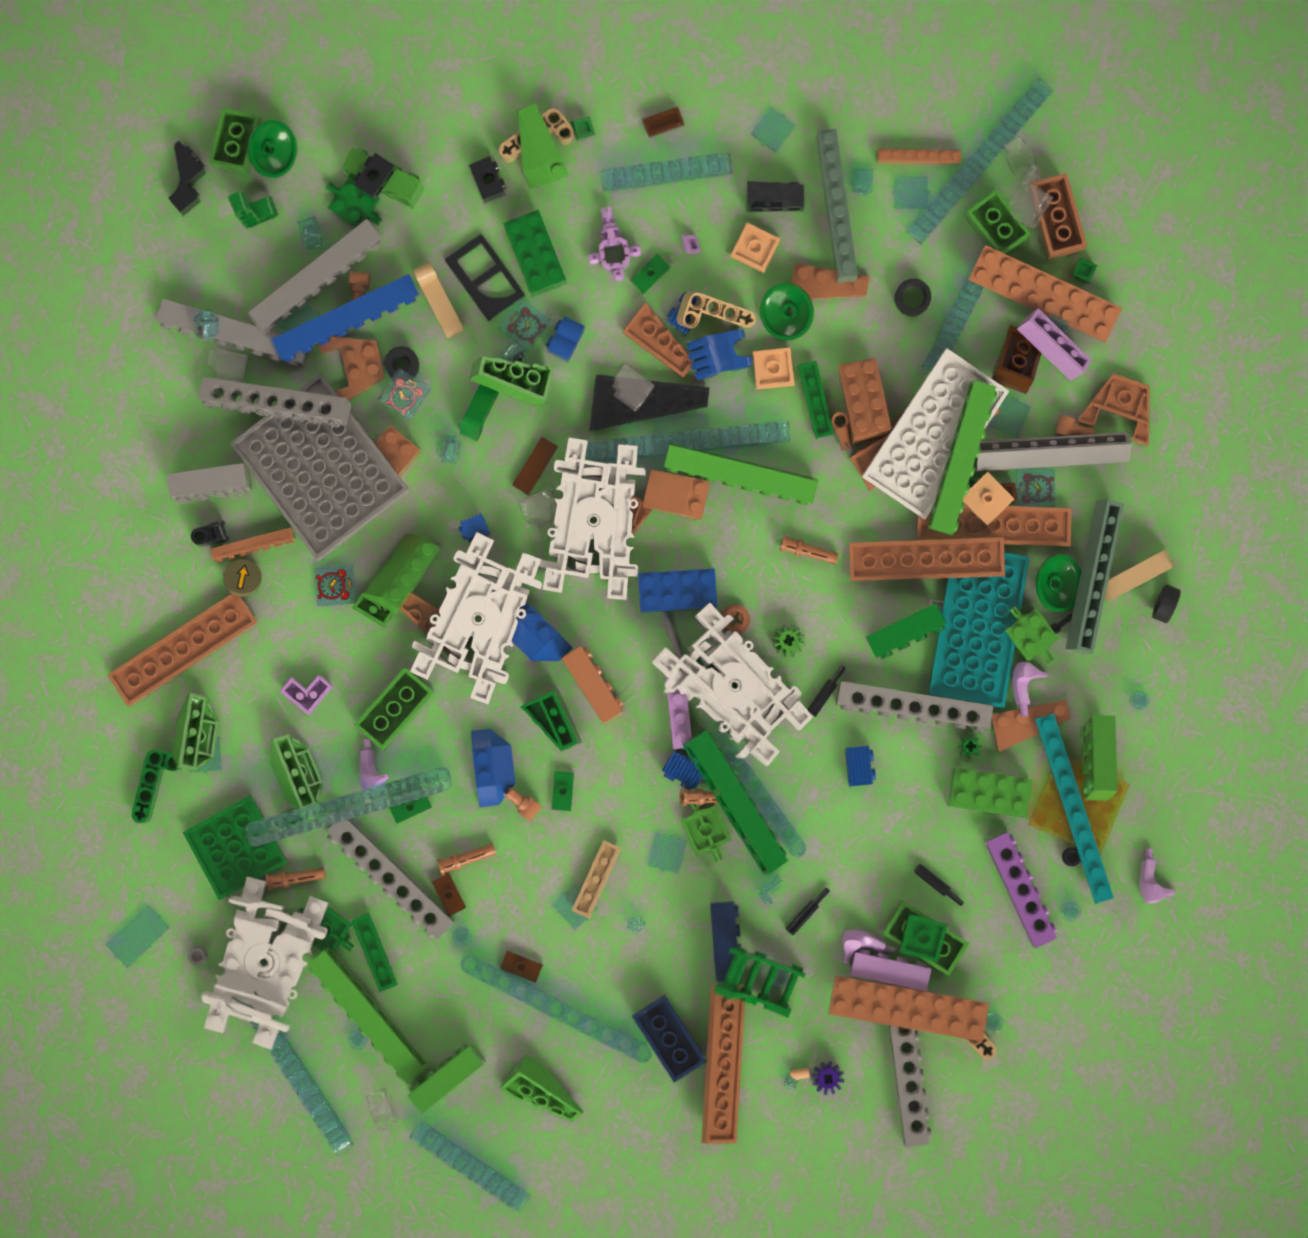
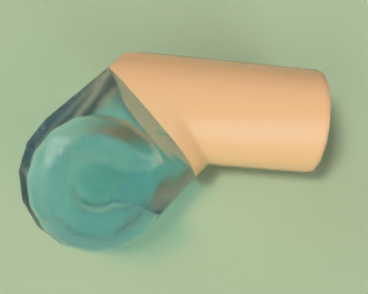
(794, 1076)

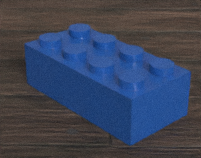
(677, 590)

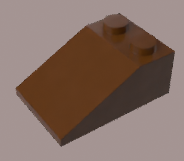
(1016, 362)

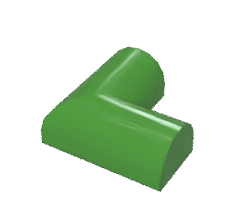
(372, 610)

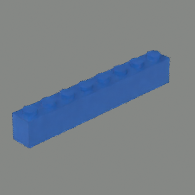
(344, 317)

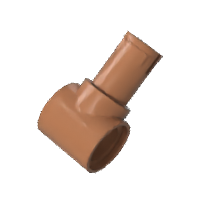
(359, 283)
(1067, 426)
(842, 431)
(526, 805)

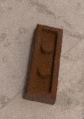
(535, 466)

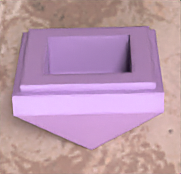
(690, 244)

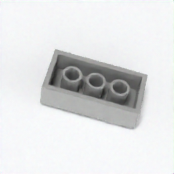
(209, 482)

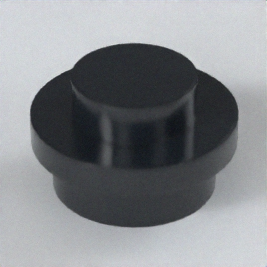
(1070, 857)

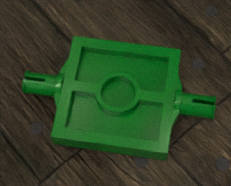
(352, 204)
(336, 931)

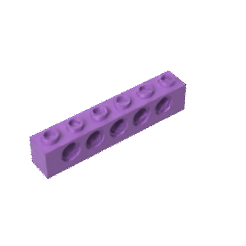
(1048, 931)

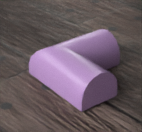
(306, 698)

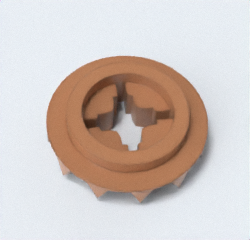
(744, 618)

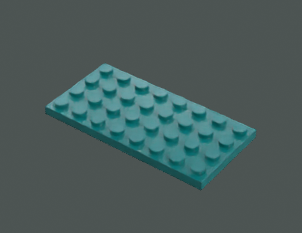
(973, 649)

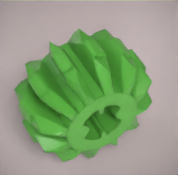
(782, 638)

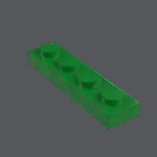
(815, 399)
(374, 952)

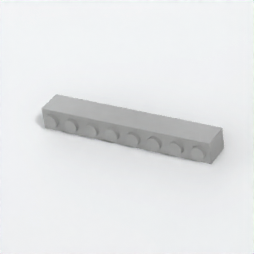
(315, 276)
(231, 331)
(1054, 451)

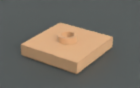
(755, 247)
(773, 368)
(987, 499)

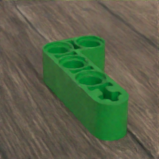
(250, 212)
(477, 412)
(152, 787)

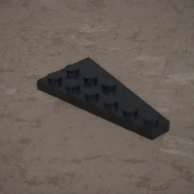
(663, 401)

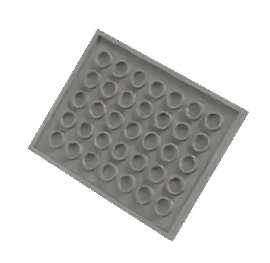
(320, 474)

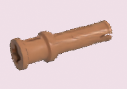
(801, 548)
(696, 797)
(457, 861)
(286, 879)

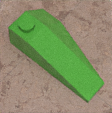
(539, 153)
(535, 1084)

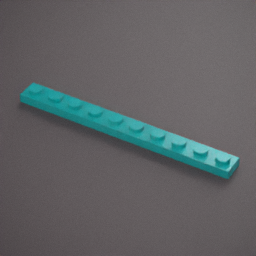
(1074, 808)

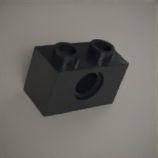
(370, 187)
(491, 190)

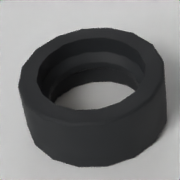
(912, 283)
(1166, 603)

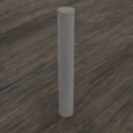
(672, 635)

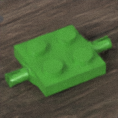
(1031, 634)
(706, 830)

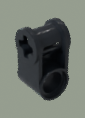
(211, 534)

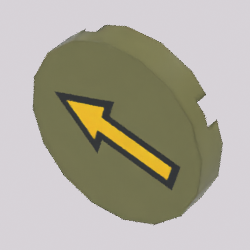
(242, 577)

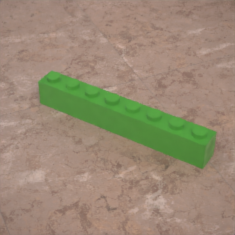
(961, 457)
(740, 473)
(367, 1015)

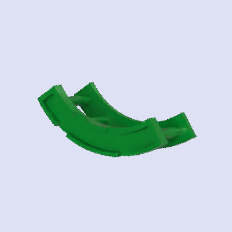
(730, 990)

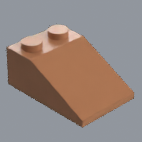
(676, 494)

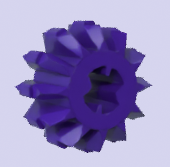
(834, 1076)

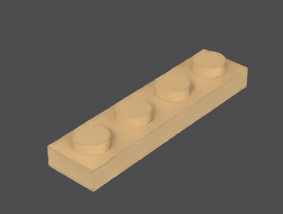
(596, 879)

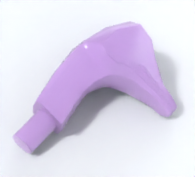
(1021, 676)
(368, 775)
(1149, 888)
(855, 939)

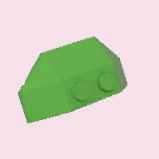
(195, 733)
(295, 771)

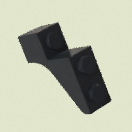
(189, 172)

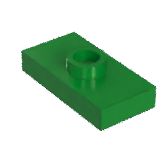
(650, 274)
(562, 791)
(409, 809)

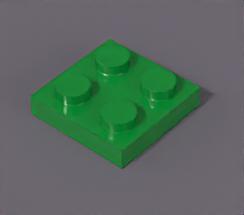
(923, 938)

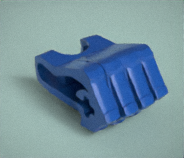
(716, 354)

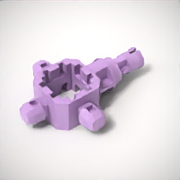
(612, 237)

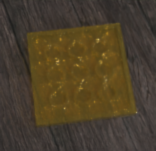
(1051, 818)

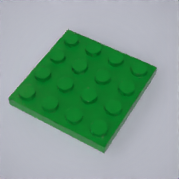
(225, 852)

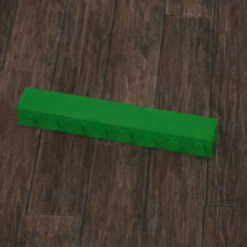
(735, 802)

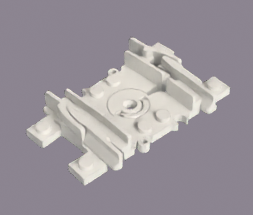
(613, 516)
(472, 598)
(740, 708)
(243, 969)

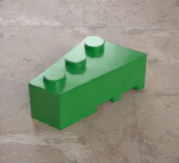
(554, 719)

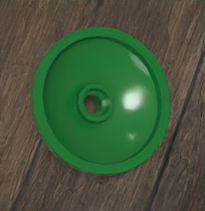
(279, 152)
(776, 311)
(1065, 578)

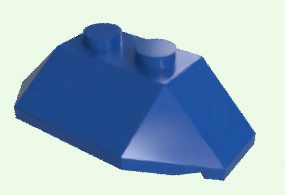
(538, 638)
(492, 766)

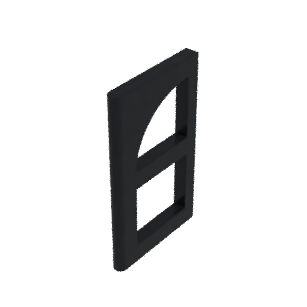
(487, 305)

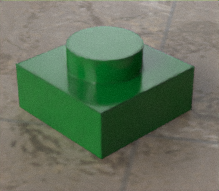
(582, 128)
(1084, 270)

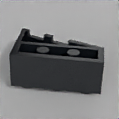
(774, 196)

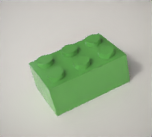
(231, 141)
(995, 225)

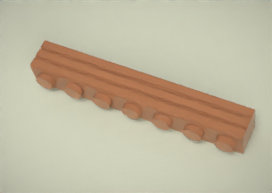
(914, 156)
(252, 545)

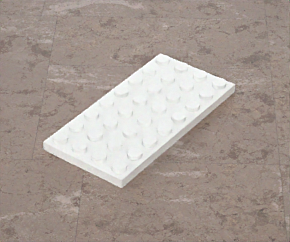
(918, 446)

